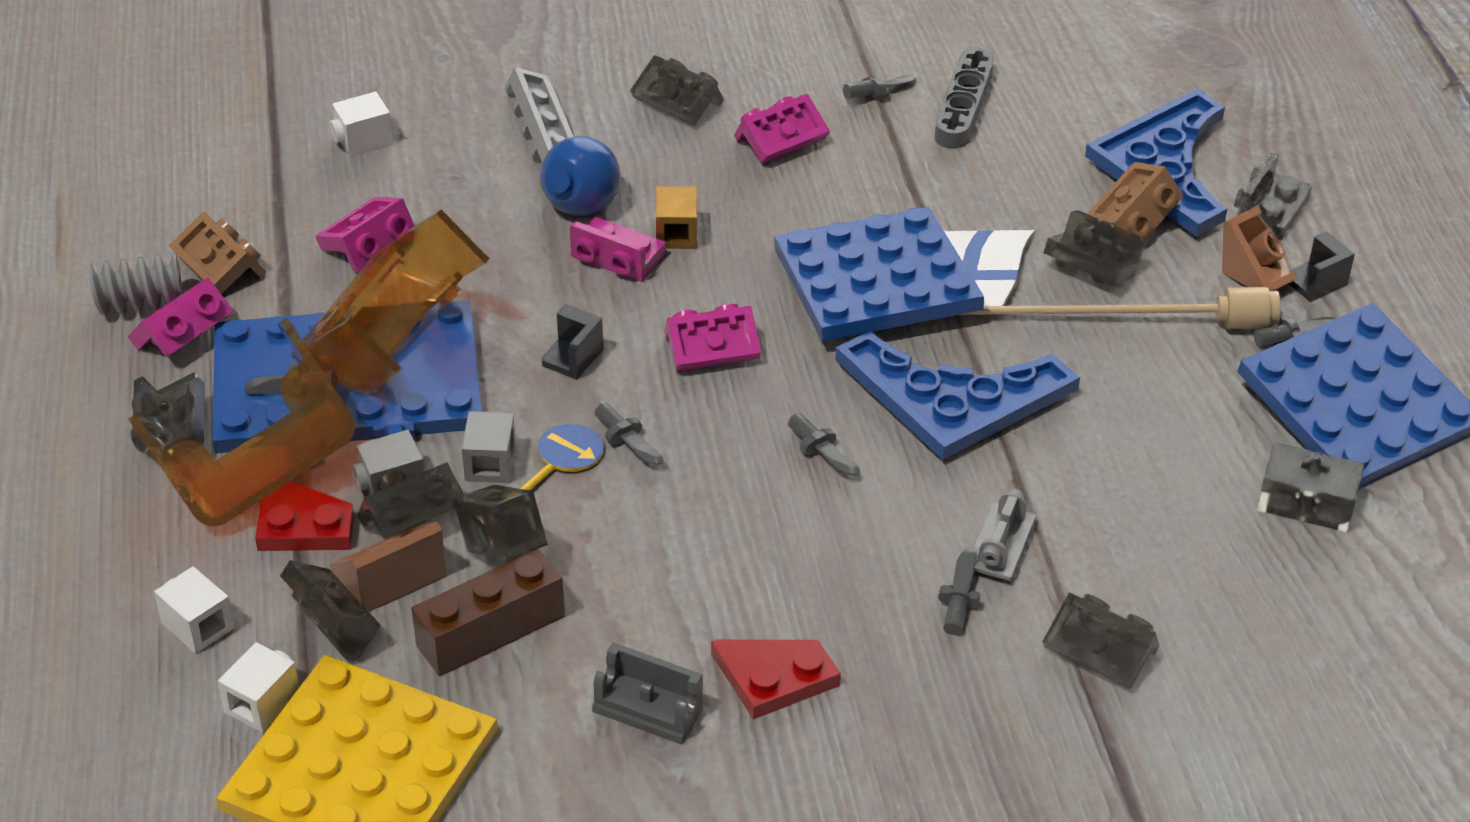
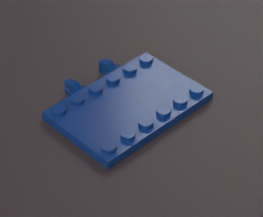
(426, 396)

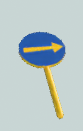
(568, 450)

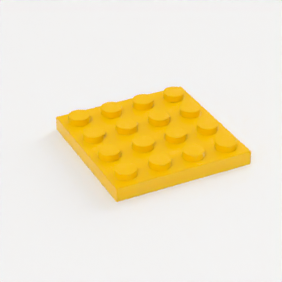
(358, 753)

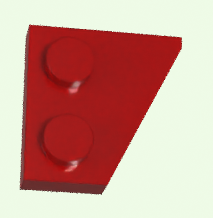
(303, 521)
(775, 672)

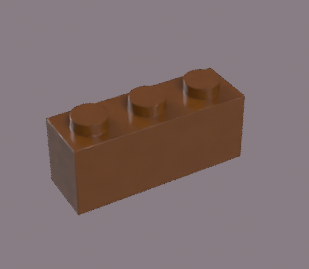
(488, 612)

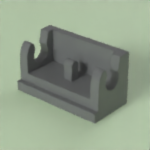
(648, 693)

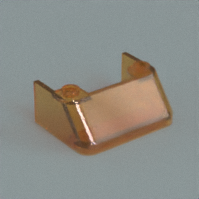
(389, 300)
(268, 460)

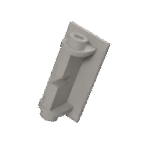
(1003, 536)

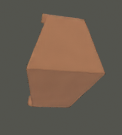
(1254, 252)

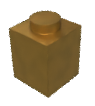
(677, 216)

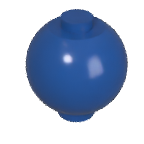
(580, 176)

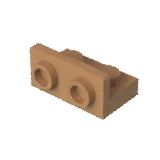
(1139, 199)
(213, 252)

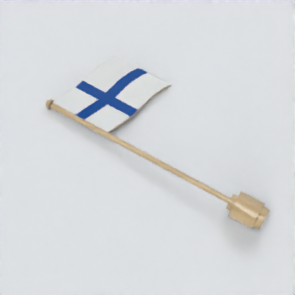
(995, 262)

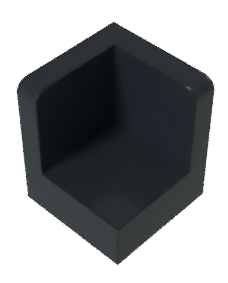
(1326, 270)
(577, 343)

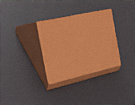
(393, 566)

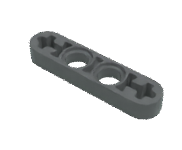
(964, 97)

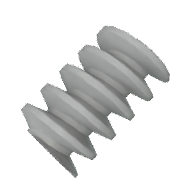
(135, 284)

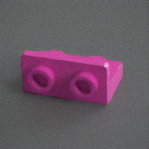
(782, 128)
(366, 230)
(616, 248)
(182, 319)
(712, 337)

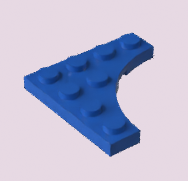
(1167, 140)
(951, 404)

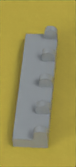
(541, 110)

